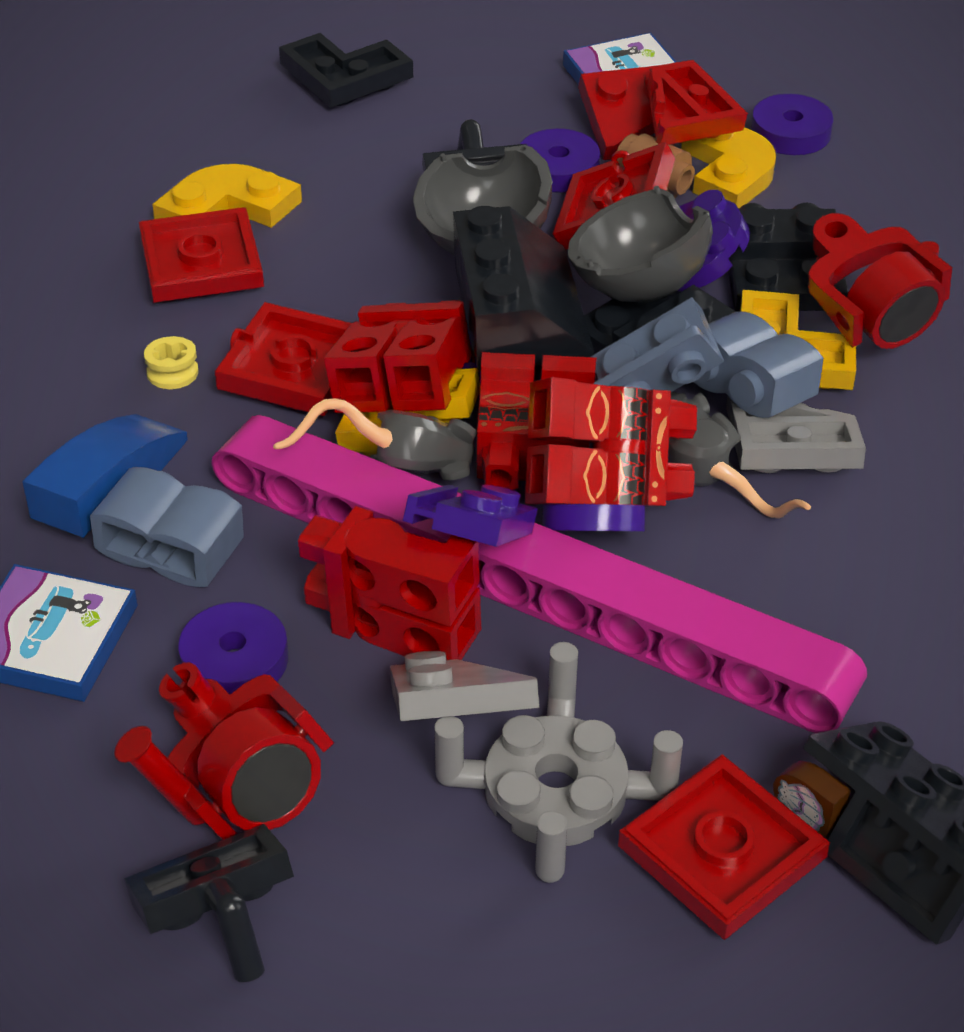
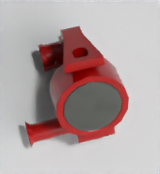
(892, 296)
(237, 747)

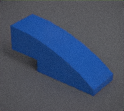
(87, 467)

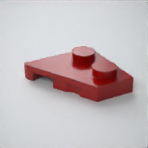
(690, 104)
(617, 105)

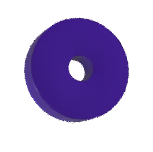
(793, 123)
(565, 153)
(594, 517)
(232, 626)

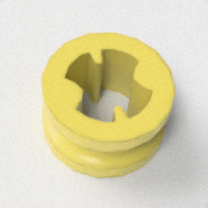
(171, 362)

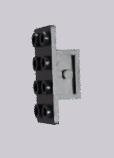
(901, 824)

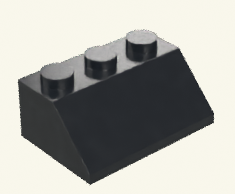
(516, 287)

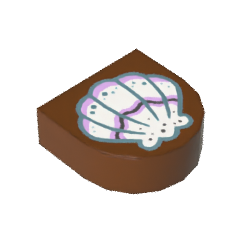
(812, 795)

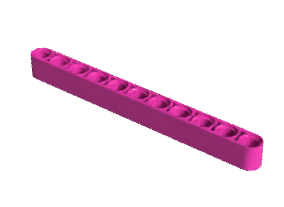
(570, 583)

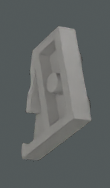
(797, 440)
(440, 687)

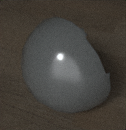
(458, 185)
(641, 247)

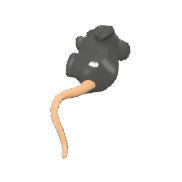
(405, 439)
(710, 457)

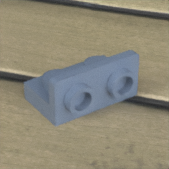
(661, 353)

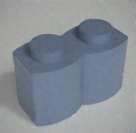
(760, 368)
(167, 526)

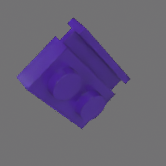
(481, 516)

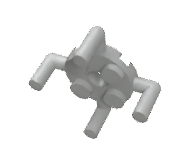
(556, 744)

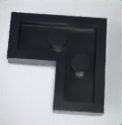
(341, 76)

